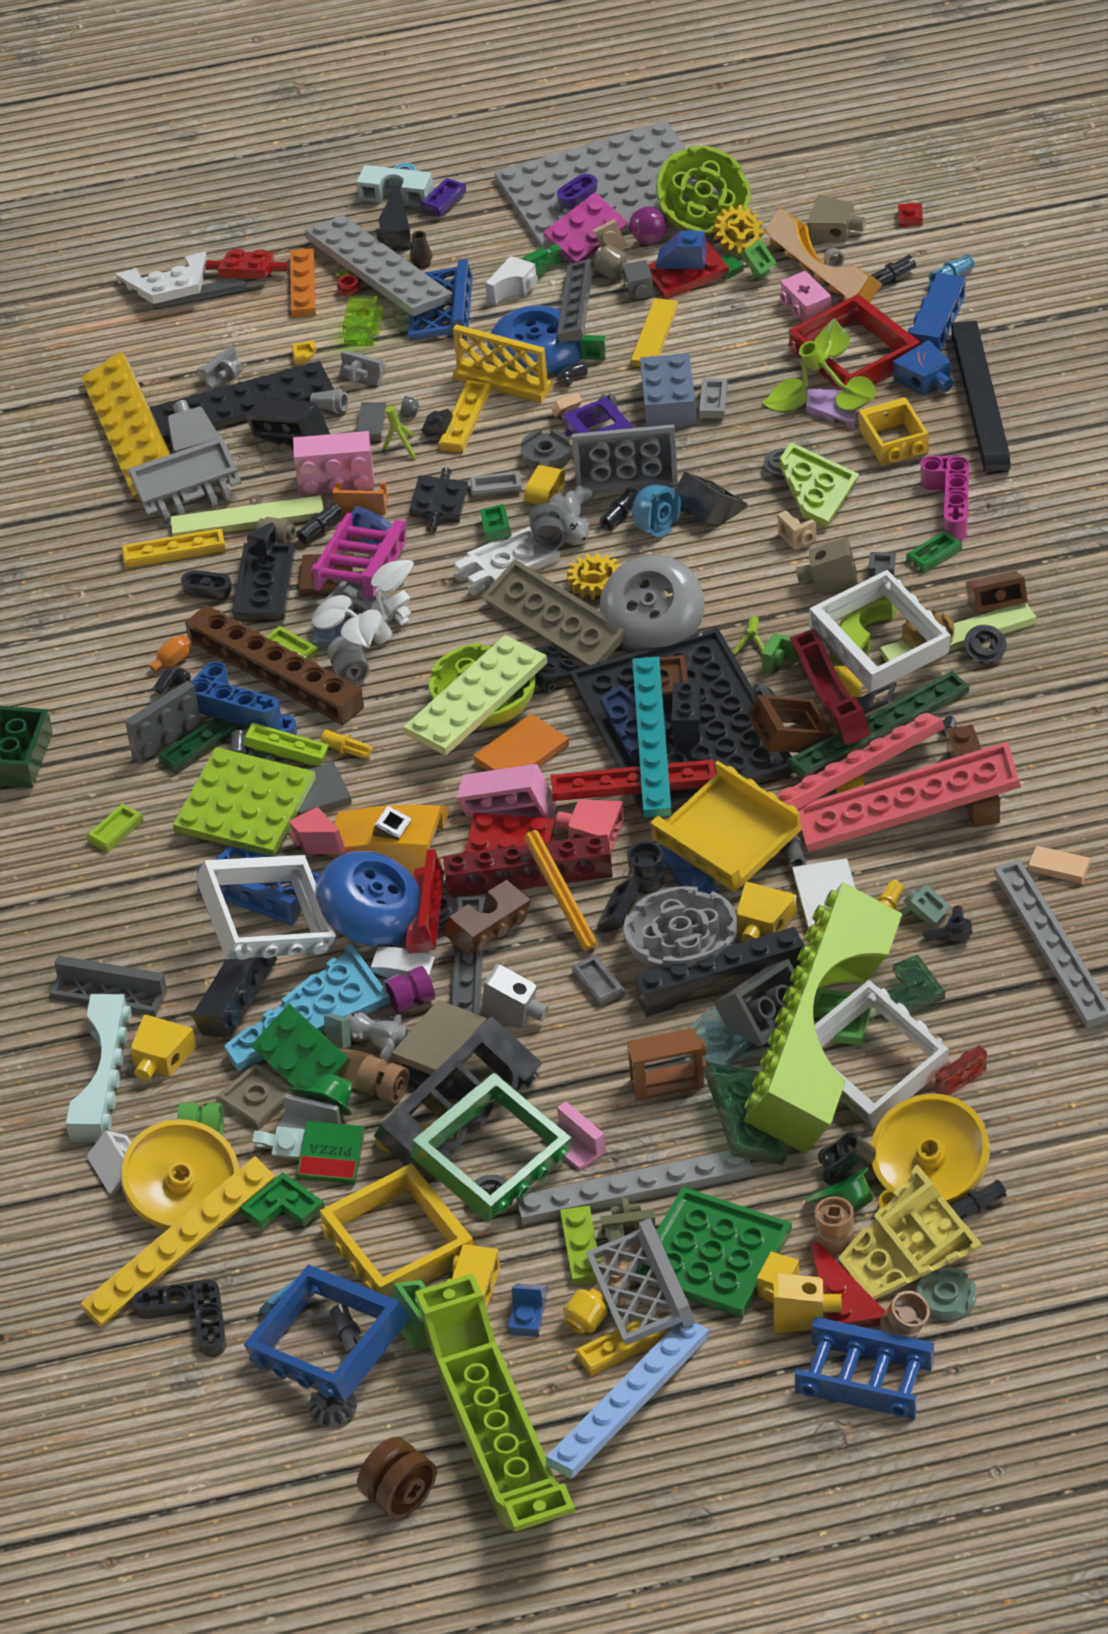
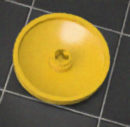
(938, 1136)
(174, 1169)

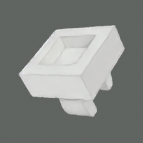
(397, 608)

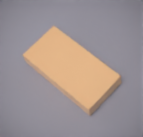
(1059, 864)

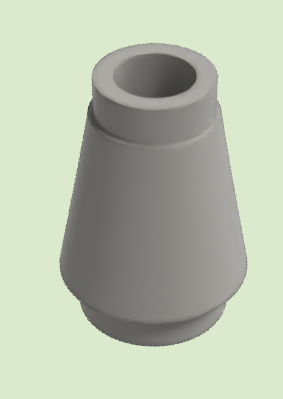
(331, 401)

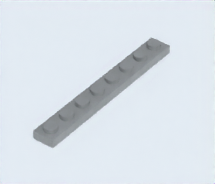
(1053, 943)
(634, 1184)

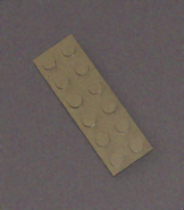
(553, 614)

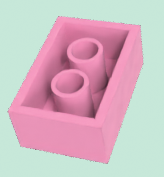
(333, 459)

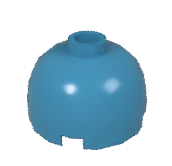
(656, 509)

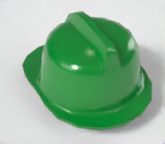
(329, 1090)
(853, 1189)

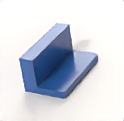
(371, 520)

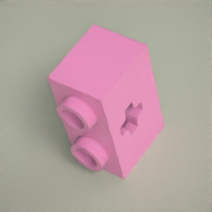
(804, 296)

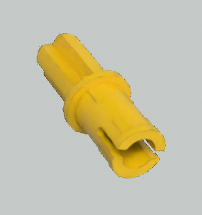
(346, 744)
(891, 894)

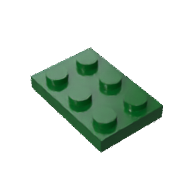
(298, 1049)

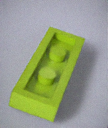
(286, 745)
(579, 1239)

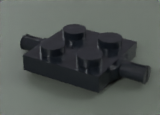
(439, 499)

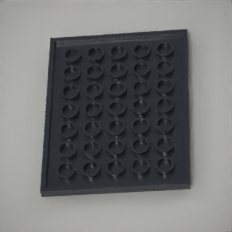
(725, 704)

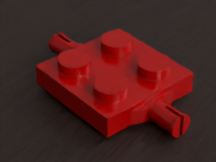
(246, 264)

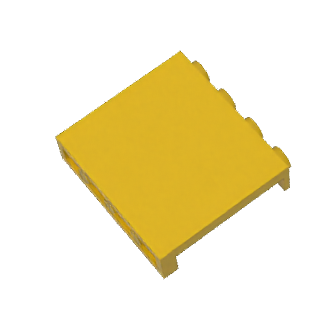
(729, 828)

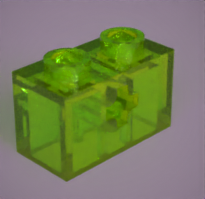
(362, 320)

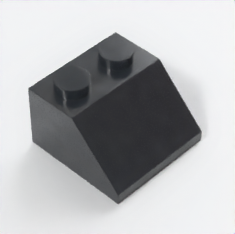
(707, 500)

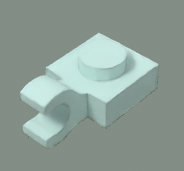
(285, 1143)

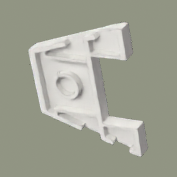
(167, 285)

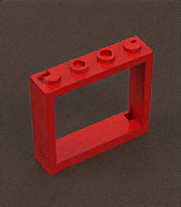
(872, 319)

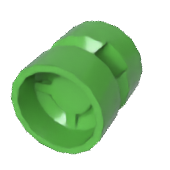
(210, 1114)

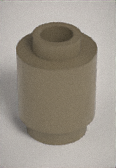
(284, 528)

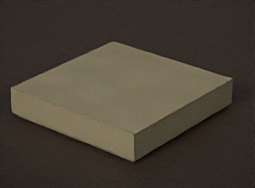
(255, 1096)

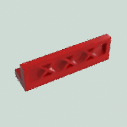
(424, 927)

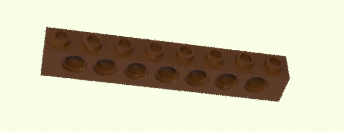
(275, 665)

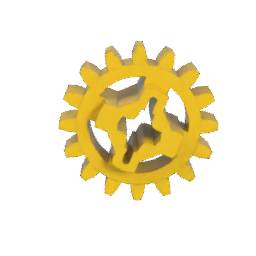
(737, 231)
(591, 574)

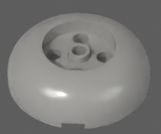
(679, 613)
(680, 927)

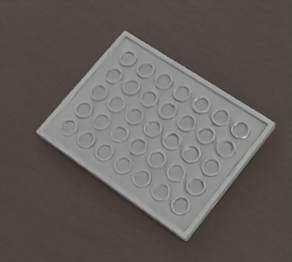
(624, 172)

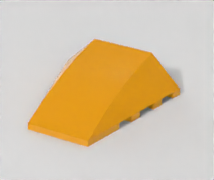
(410, 850)

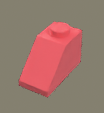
(316, 833)

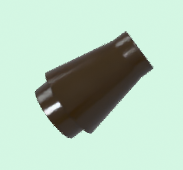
(420, 250)

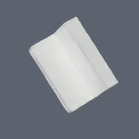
(108, 1158)

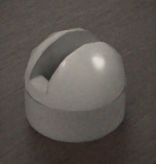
(834, 260)

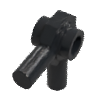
(956, 930)

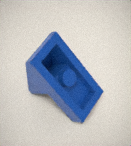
(527, 1309)

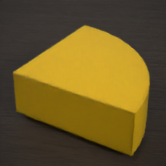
(303, 352)

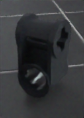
(845, 1156)

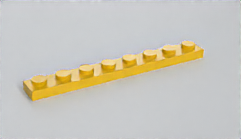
(176, 1242)

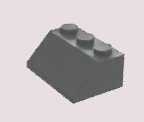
(755, 1004)

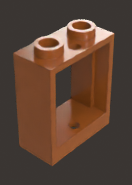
(668, 1079)

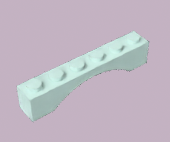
(90, 1110)

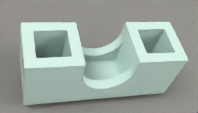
(378, 182)

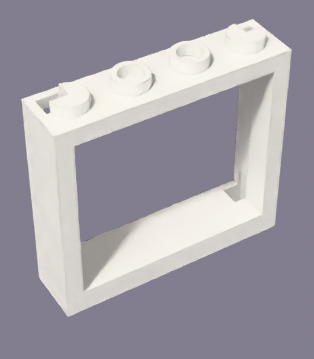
(823, 618)
(261, 871)
(899, 1016)

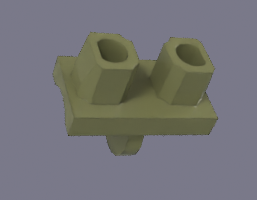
(624, 1219)

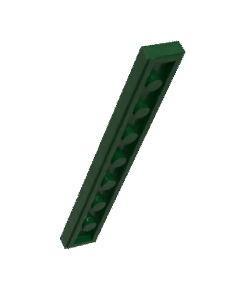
(881, 723)

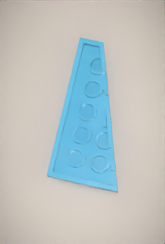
(339, 989)

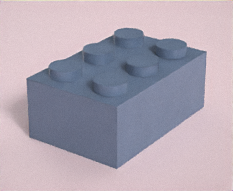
(668, 390)

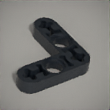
(193, 1302)

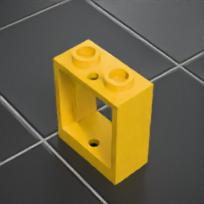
(898, 413)

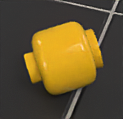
(585, 1311)

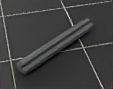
(208, 291)

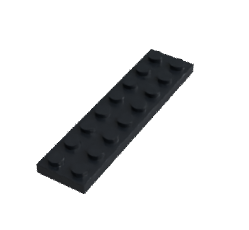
(231, 403)

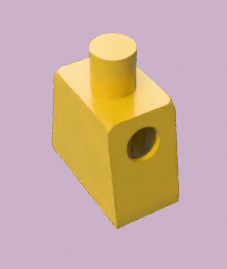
(764, 911)
(160, 1047)
(799, 1301)

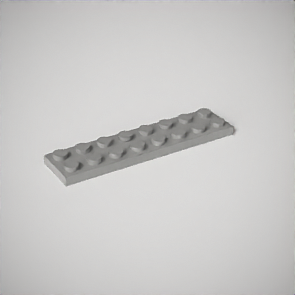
(378, 265)

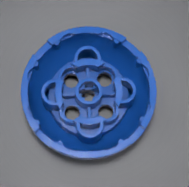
(538, 327)
(368, 897)

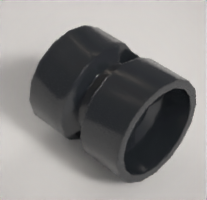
(646, 866)

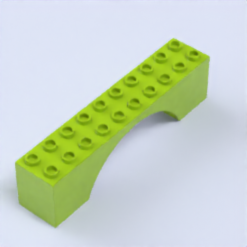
(797, 1083)

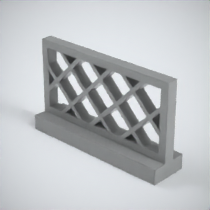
(664, 1279)

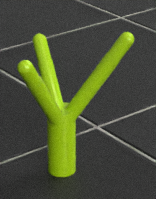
(395, 426)
(751, 633)

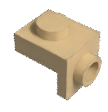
(610, 235)

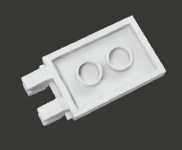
(488, 562)

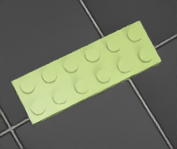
(475, 695)

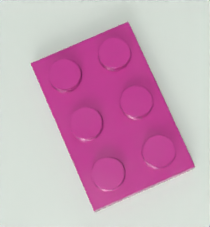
(575, 229)

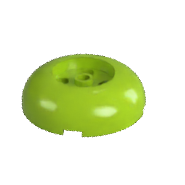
(710, 169)
(457, 661)

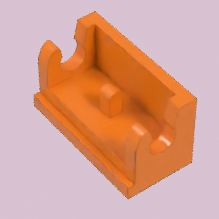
(371, 500)

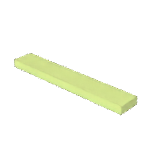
(246, 516)
(1004, 619)

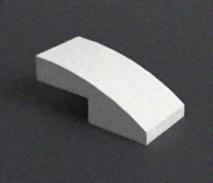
(395, 961)

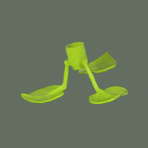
(829, 343)

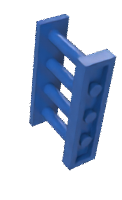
(869, 1343)

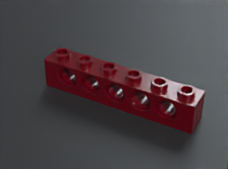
(483, 870)

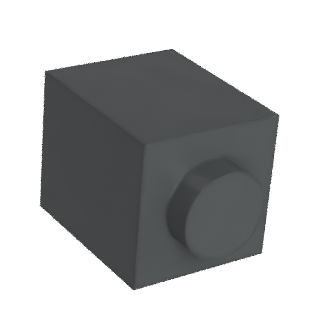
(638, 280)

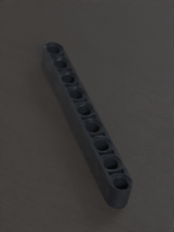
(980, 396)

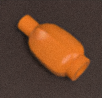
(171, 653)

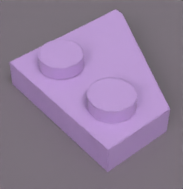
(823, 404)

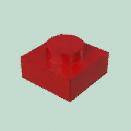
(910, 214)

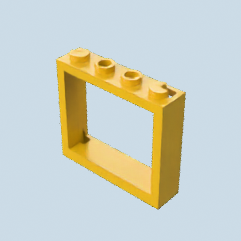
(377, 1193)

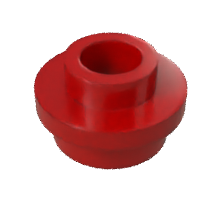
(348, 285)

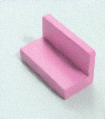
(586, 1139)

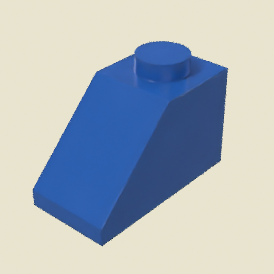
(683, 251)

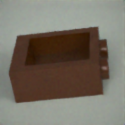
(771, 712)

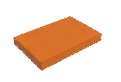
(523, 744)

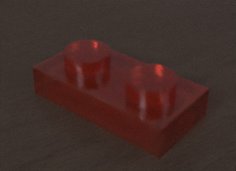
(961, 1071)

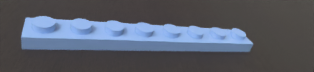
(626, 1399)

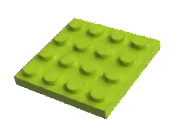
(244, 801)

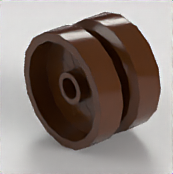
(396, 1477)

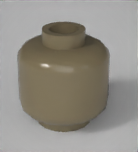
(609, 262)

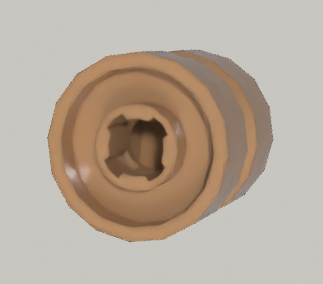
(381, 1078)
(834, 1224)
(905, 1314)

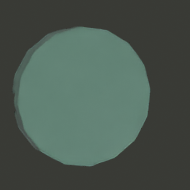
(948, 1293)

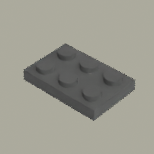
(163, 722)

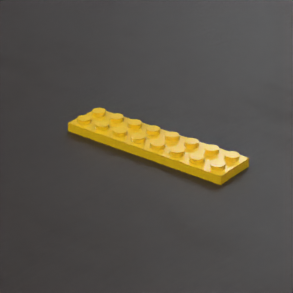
(124, 415)

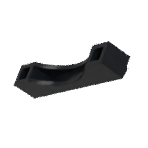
(666, 987)

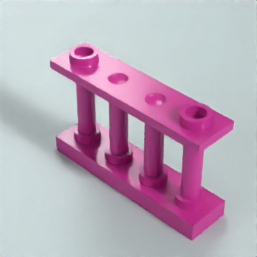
(385, 552)

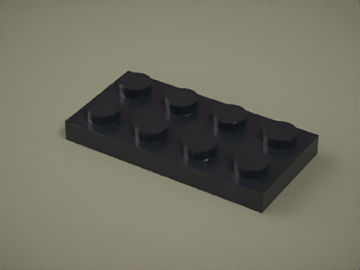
(264, 584)

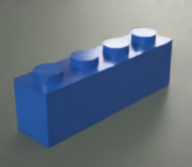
(939, 309)

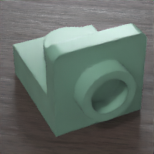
(926, 905)

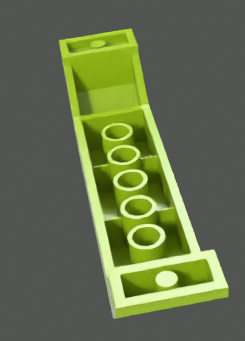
(489, 1406)

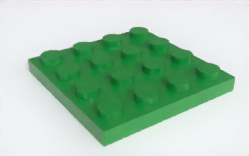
(718, 1249)

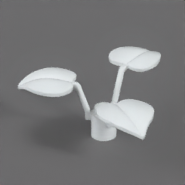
(371, 624)

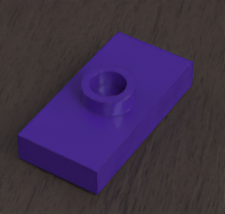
(443, 197)

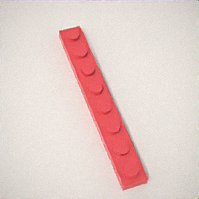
(861, 761)

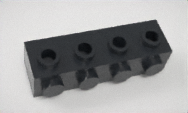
(231, 995)

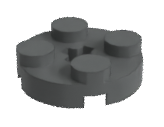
(554, 448)

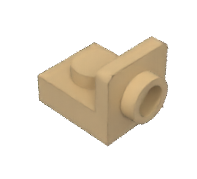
(793, 532)

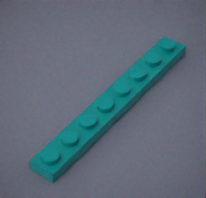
(651, 737)

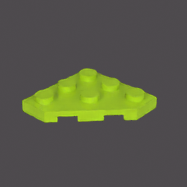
(816, 483)

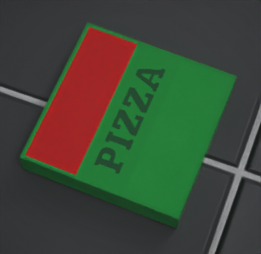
(331, 1152)

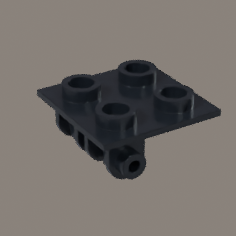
(556, 667)

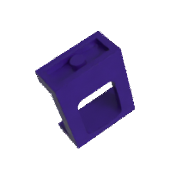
(592, 414)

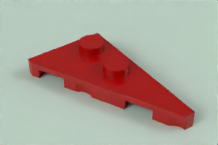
(857, 1304)

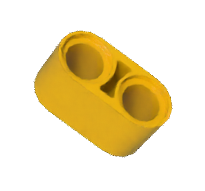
(544, 485)

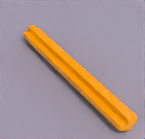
(560, 890)

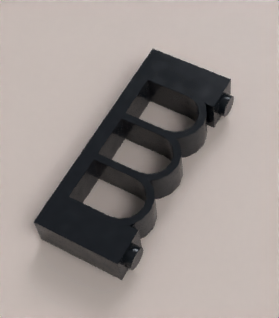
(498, 1051)

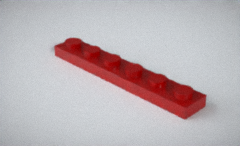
(627, 780)

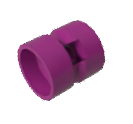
(411, 989)

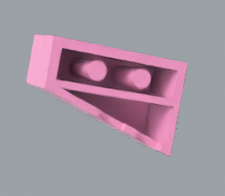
(507, 792)

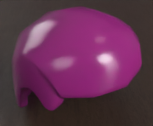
(648, 225)

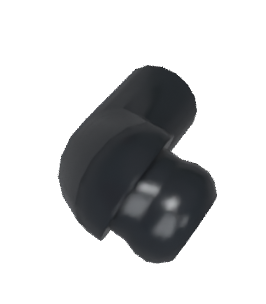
(565, 376)
(169, 677)

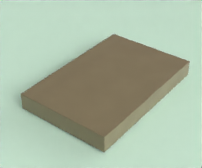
(437, 1037)

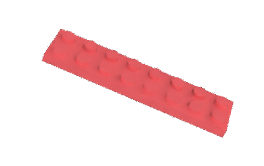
(908, 796)

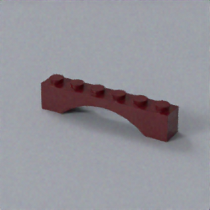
(838, 703)

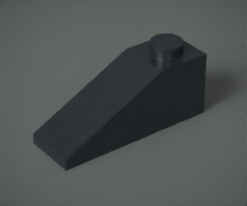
(393, 223)

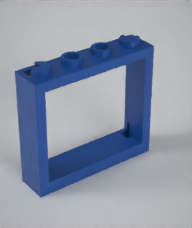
(340, 1385)

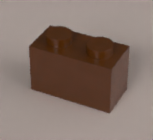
(996, 591)

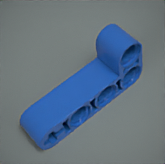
(233, 703)

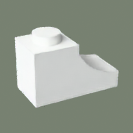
(511, 279)

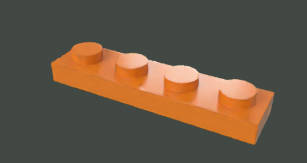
(302, 282)

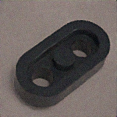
(206, 584)

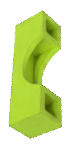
(857, 620)

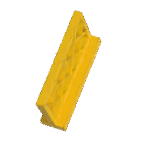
(501, 378)

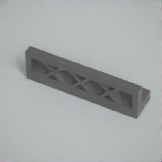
(110, 980)

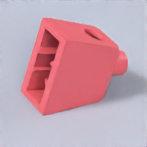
(593, 819)

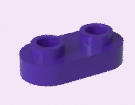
(577, 190)

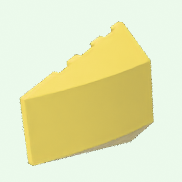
(908, 1239)

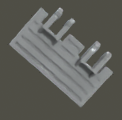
(184, 475)

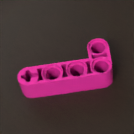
(951, 475)

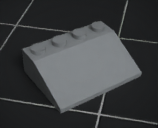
(625, 458)

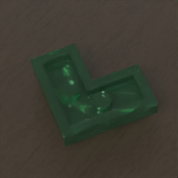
(918, 985)

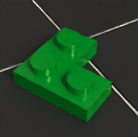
(281, 1196)

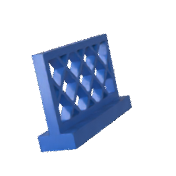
(460, 307)
(258, 896)

